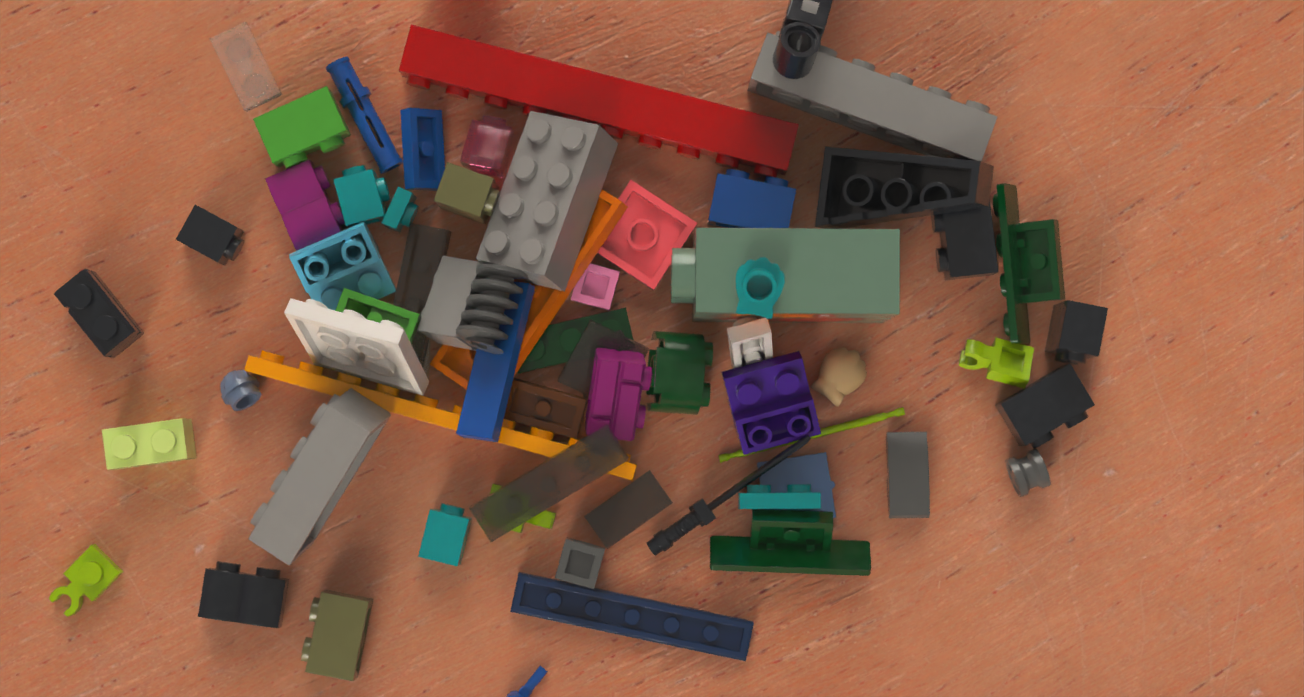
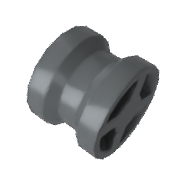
(1028, 472)

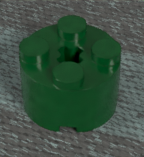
(679, 373)

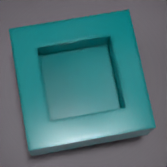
(401, 210)

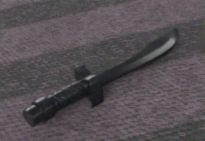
(702, 513)

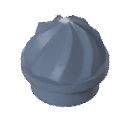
(240, 390)

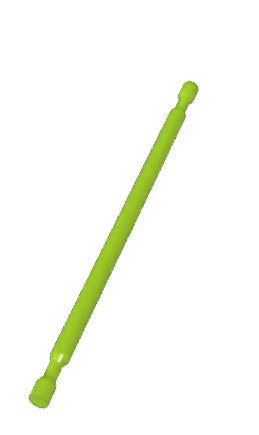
(827, 430)

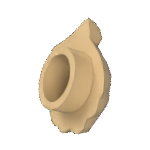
(840, 374)

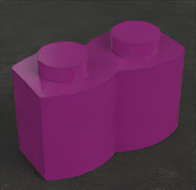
(305, 203)

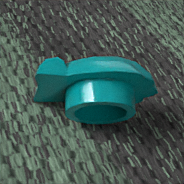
(758, 287)

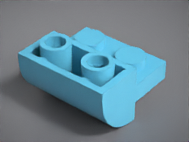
(341, 262)

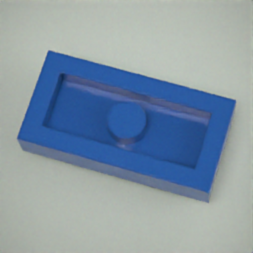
(422, 148)

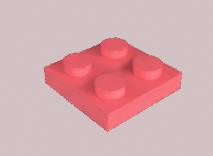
(645, 235)

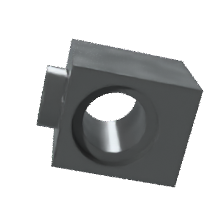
(580, 563)

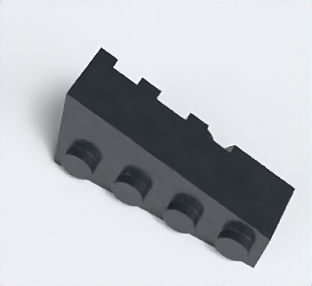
(887, 187)

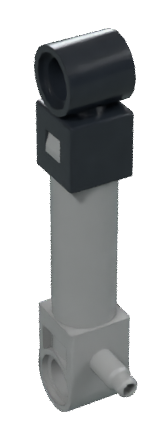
(801, 31)

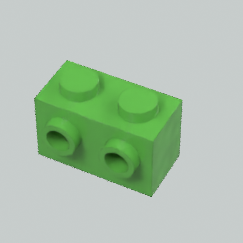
(302, 128)

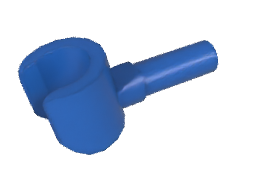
(526, 690)

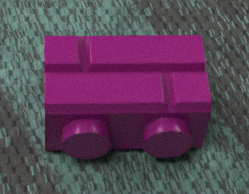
(616, 392)

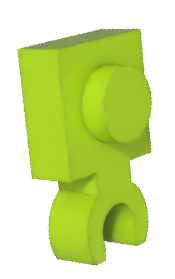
(88, 576)

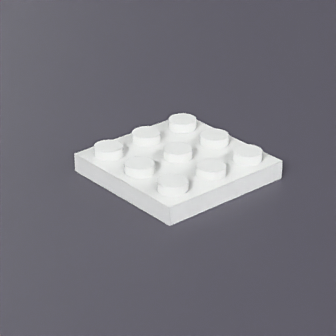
(357, 345)

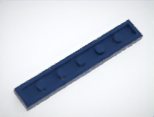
(632, 616)

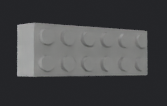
(878, 104)

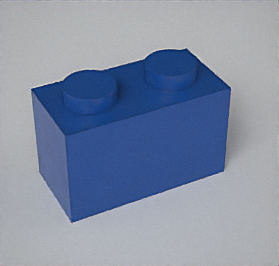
(750, 203)

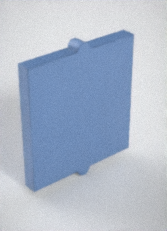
(802, 470)

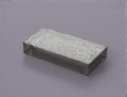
(628, 509)

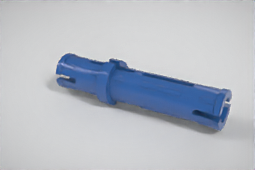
(343, 73)

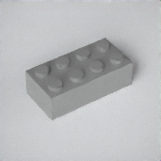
(548, 198)
(318, 476)

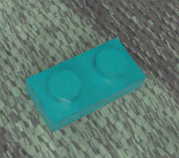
(797, 497)

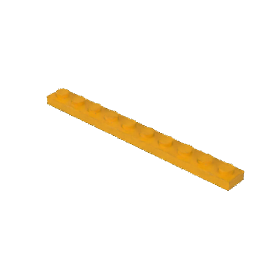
(422, 407)

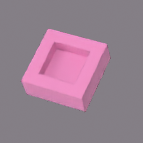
(596, 287)

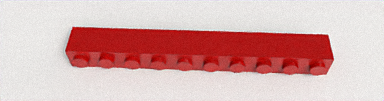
(599, 99)

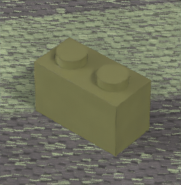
(467, 193)
(337, 635)

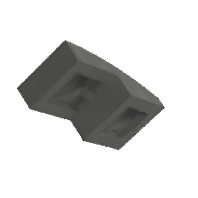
(908, 475)

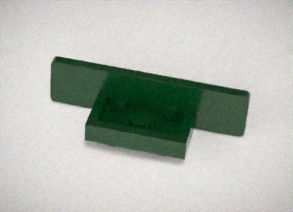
(1030, 262)
(790, 544)

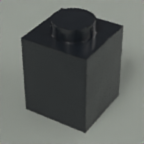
(211, 236)

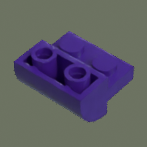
(771, 402)

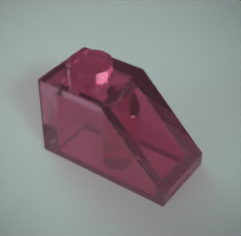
(488, 147)

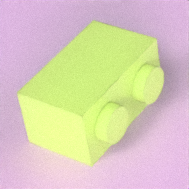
(149, 443)

